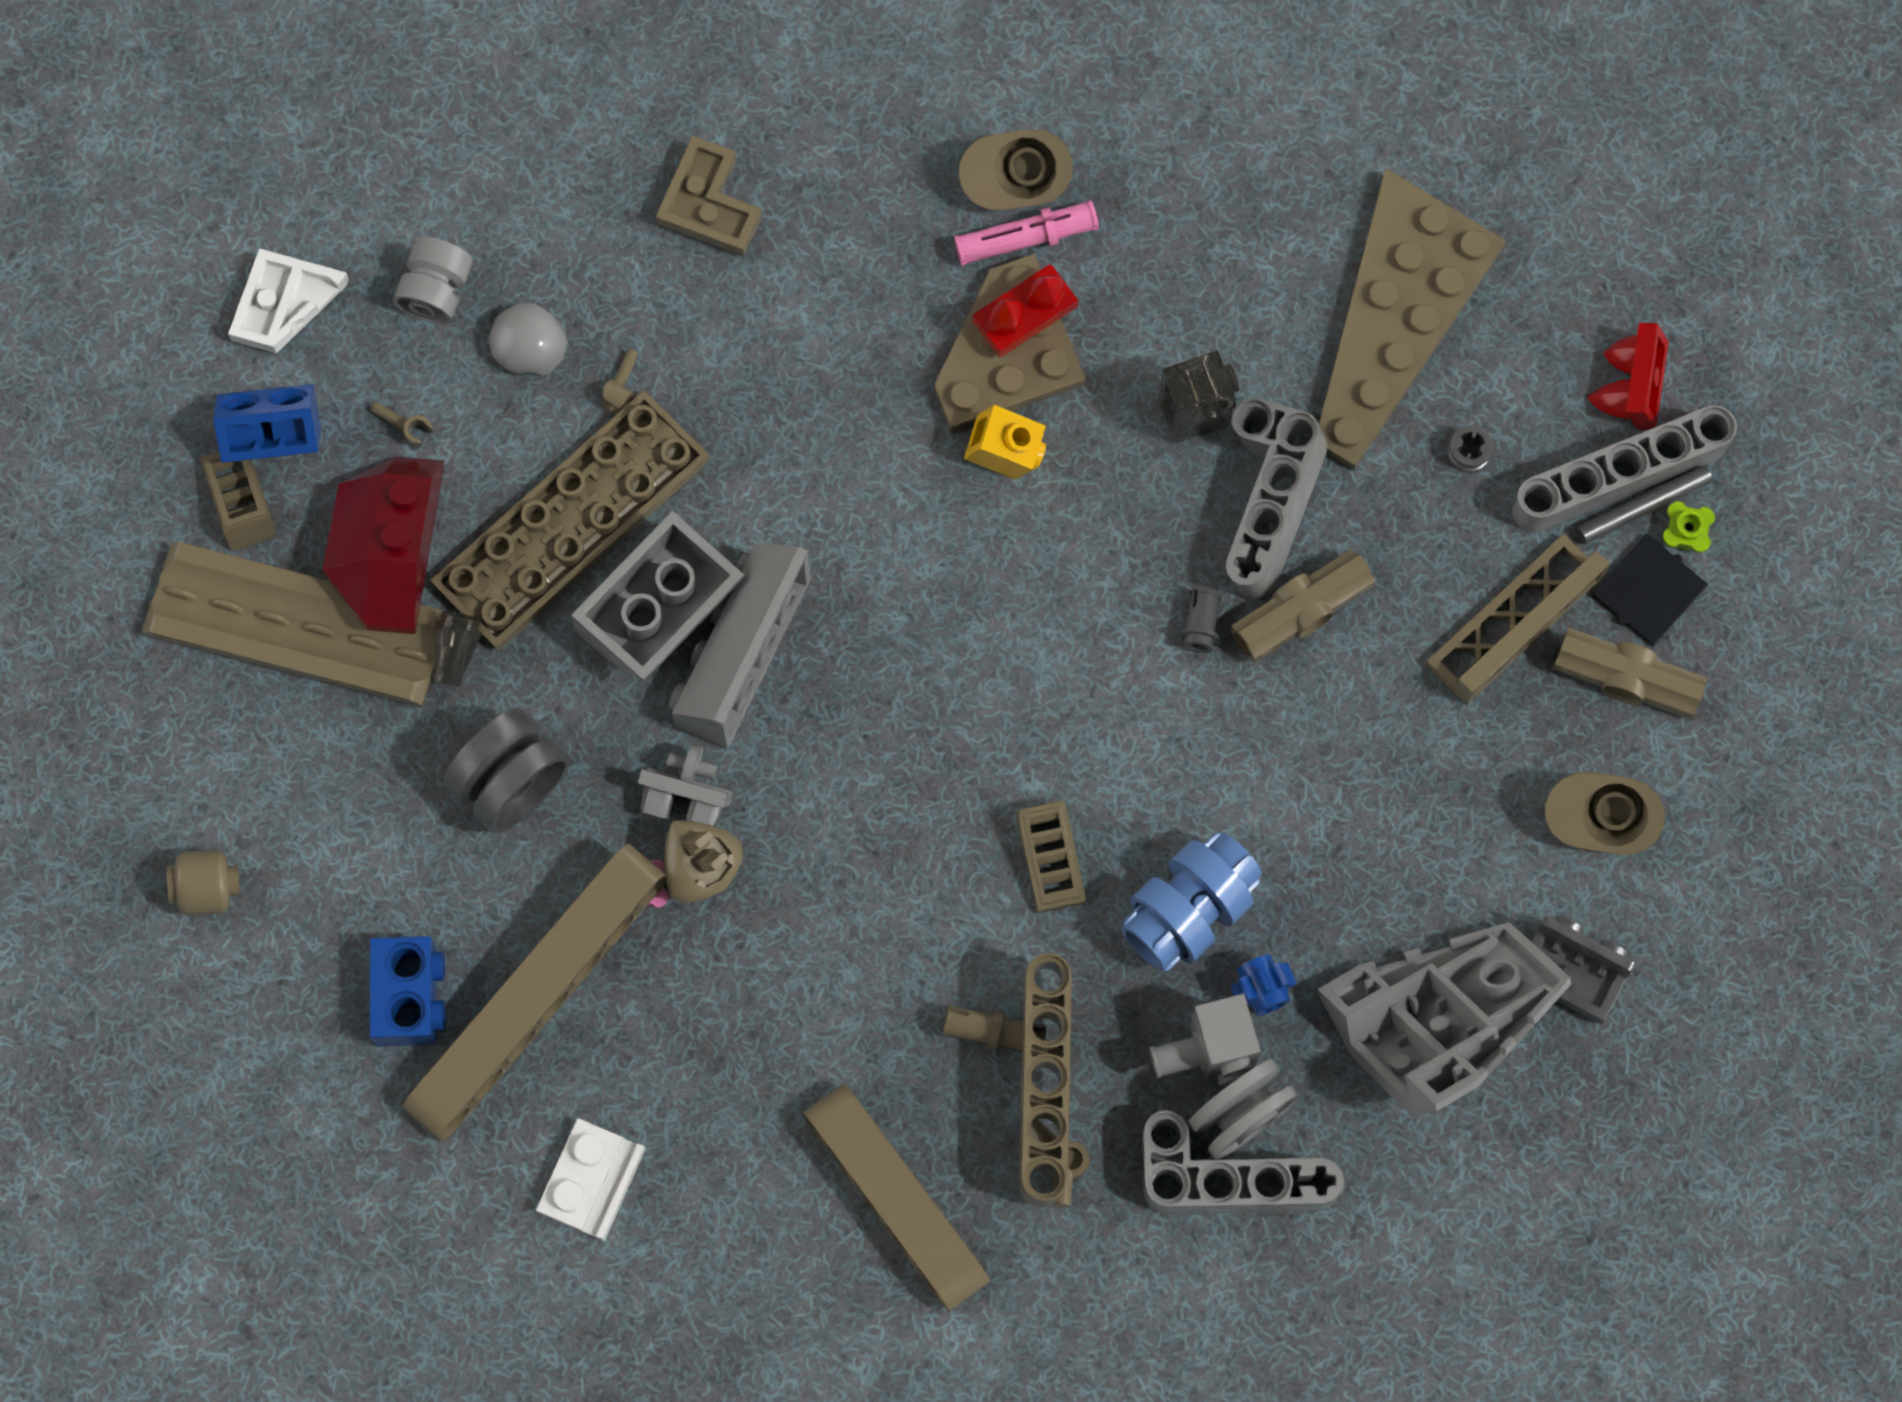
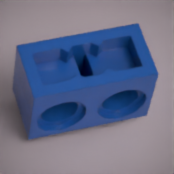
(267, 423)
(392, 993)

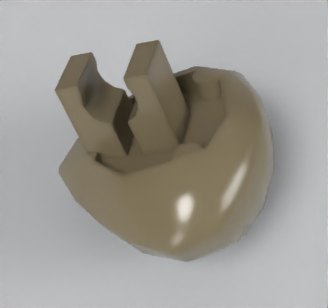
(699, 860)

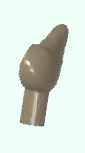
(1077, 1161)

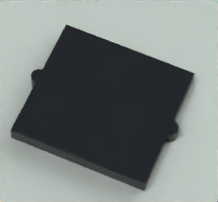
(1649, 589)

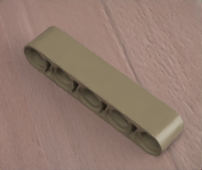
(1049, 1055)
(896, 1197)

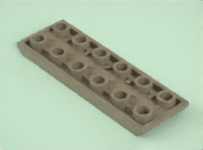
(571, 520)
(286, 624)

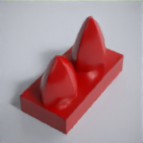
(1025, 310)
(1640, 396)

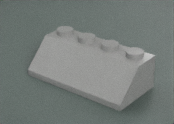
(742, 643)

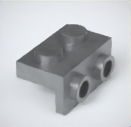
(1594, 967)

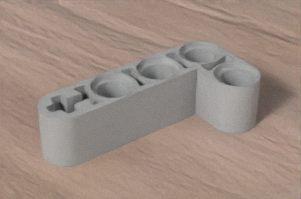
(1270, 504)
(1239, 1172)

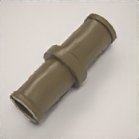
(987, 1028)

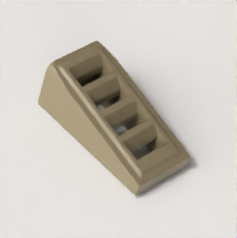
(246, 524)
(1044, 814)

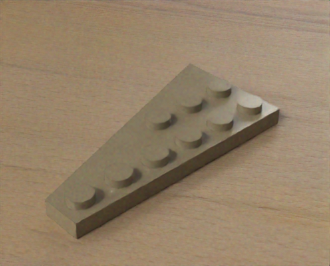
(1408, 292)

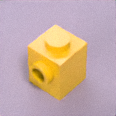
(1006, 442)

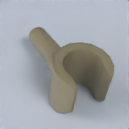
(614, 392)
(402, 423)

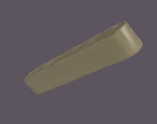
(535, 992)

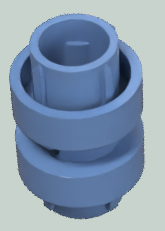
(1164, 920)

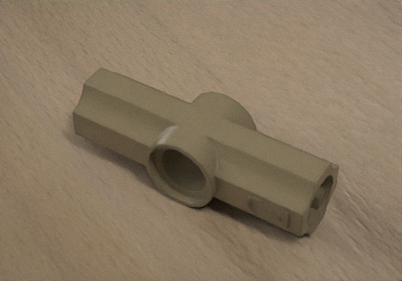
(1302, 605)
(1630, 673)

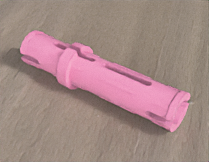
(1027, 232)

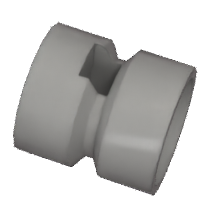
(435, 274)

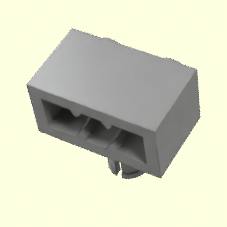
(1220, 1043)

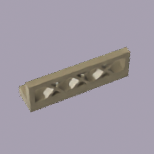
(1532, 623)

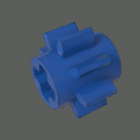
(1264, 984)

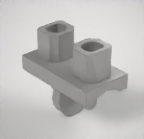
(662, 786)

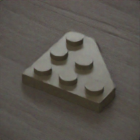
(1030, 373)

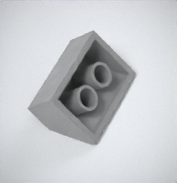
(655, 598)

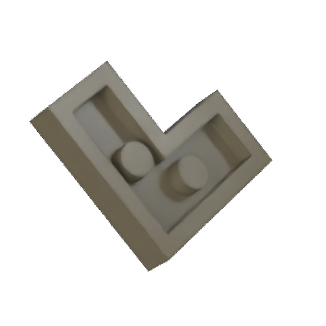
(696, 200)

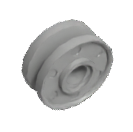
(1243, 1109)

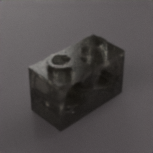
(1197, 396)

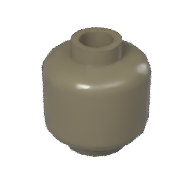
(202, 882)

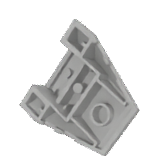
(1443, 1016)

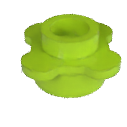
(1679, 537)

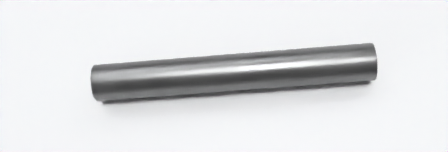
(1644, 504)

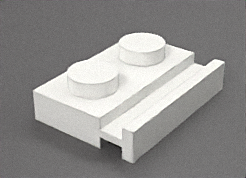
(590, 1179)

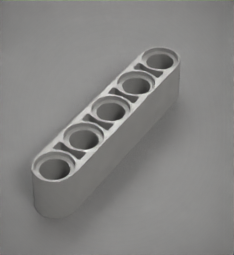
(1639, 453)

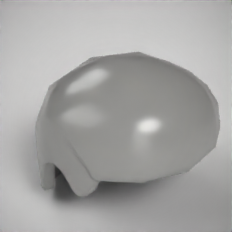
(527, 340)

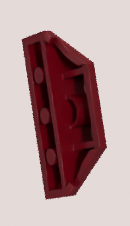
(384, 541)

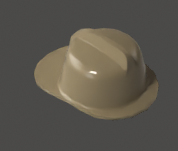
(1015, 169)
(1605, 813)

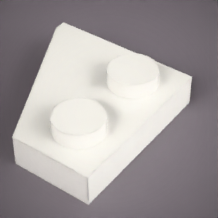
(282, 299)

